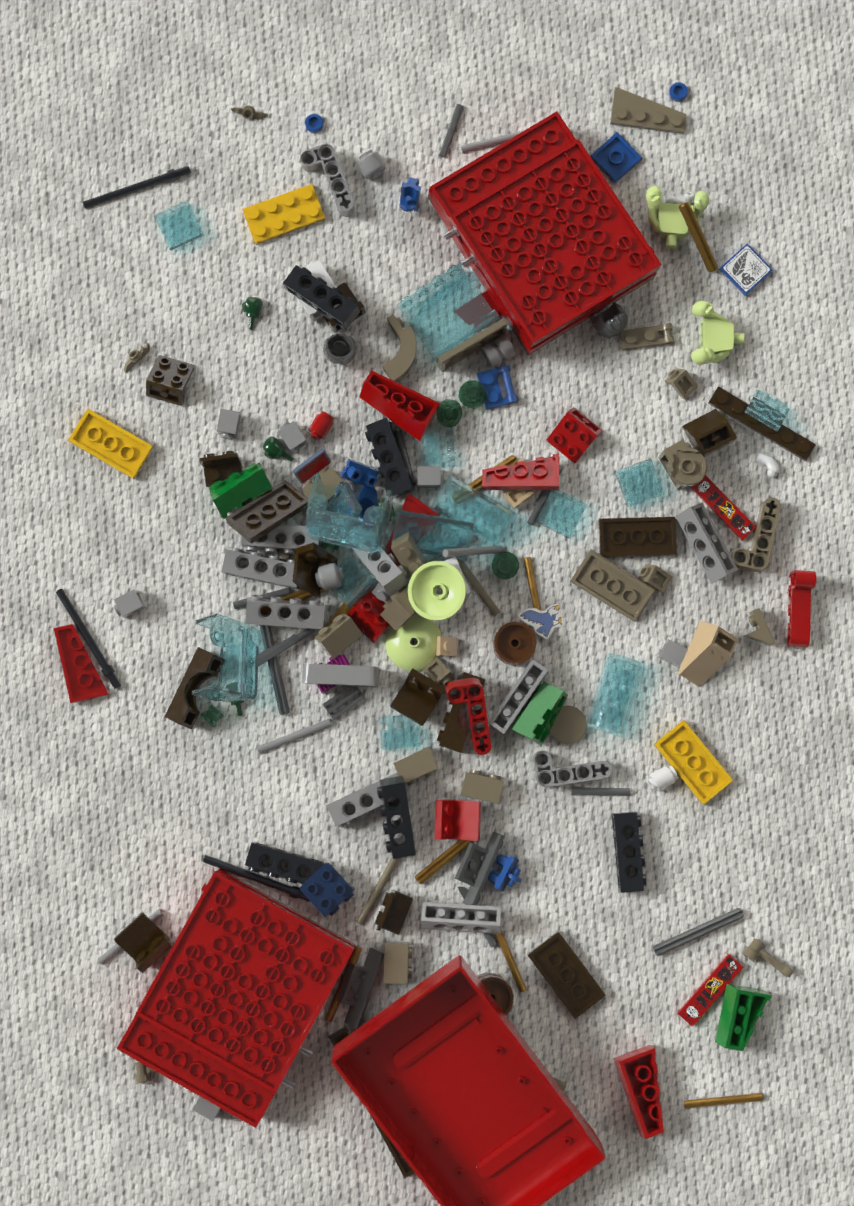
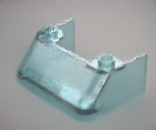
(344, 529)
(239, 648)

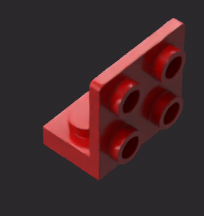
(573, 434)
(368, 618)
(457, 820)

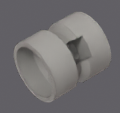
(497, 351)

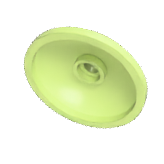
(424, 587)
(413, 656)

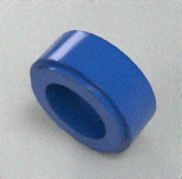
(678, 92)
(314, 123)

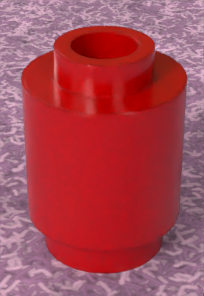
(321, 425)

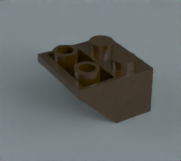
(709, 432)

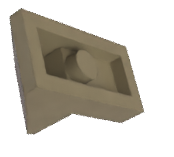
(762, 633)

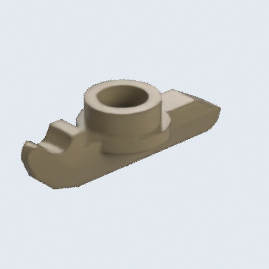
(249, 112)
(135, 356)

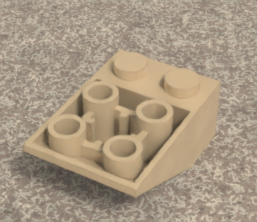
(706, 653)

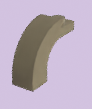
(403, 362)

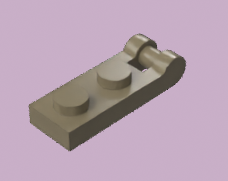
(646, 337)

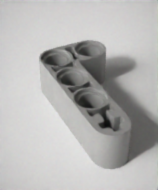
(333, 181)
(341, 675)
(572, 770)

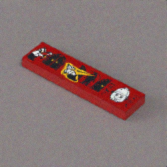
(723, 508)
(710, 990)

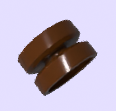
(518, 632)
(500, 989)

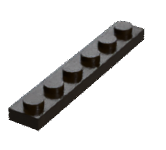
(783, 437)

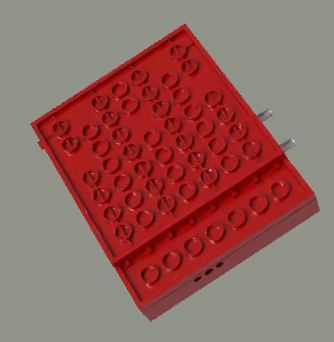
(543, 232)
(236, 997)

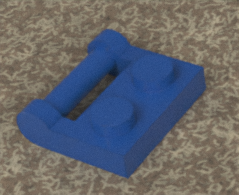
(490, 382)

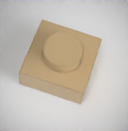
(446, 646)

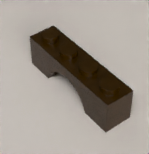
(183, 706)
(453, 736)

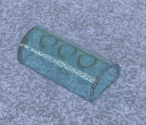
(467, 504)
(434, 532)
(615, 694)

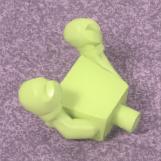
(667, 217)
(716, 336)

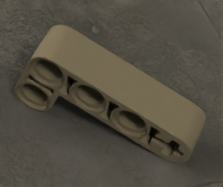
(760, 534)

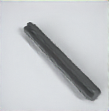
(275, 672)
(698, 931)

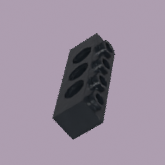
(343, 316)
(384, 429)
(404, 845)
(255, 863)
(638, 881)

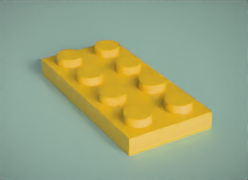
(283, 214)
(110, 443)
(693, 762)

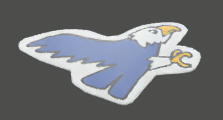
(542, 621)

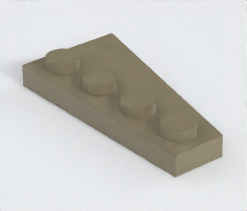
(643, 113)

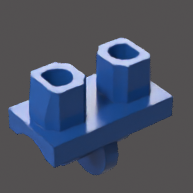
(410, 195)
(360, 473)
(508, 874)

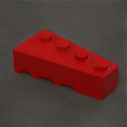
(399, 404)
(640, 1083)

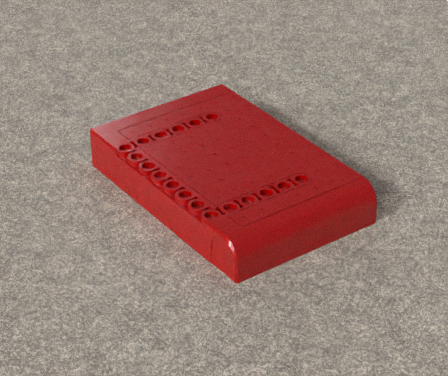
(466, 1096)

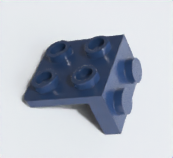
(327, 889)

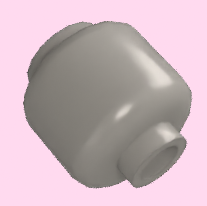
(371, 165)
(329, 576)

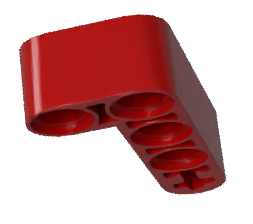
(800, 607)
(475, 716)

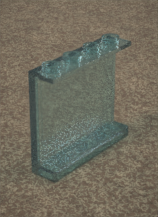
(447, 311)

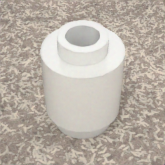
(662, 778)

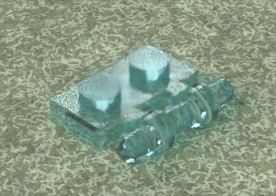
(764, 413)
(432, 448)
(398, 738)

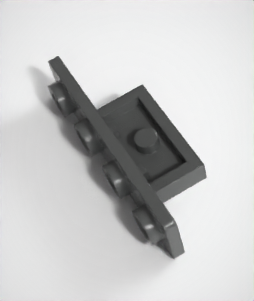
(477, 866)
(359, 986)

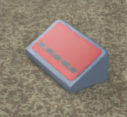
(311, 466)

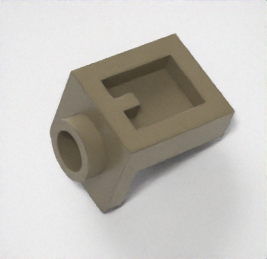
(681, 382)
(655, 577)
(438, 672)

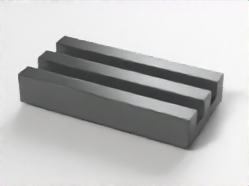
(330, 710)

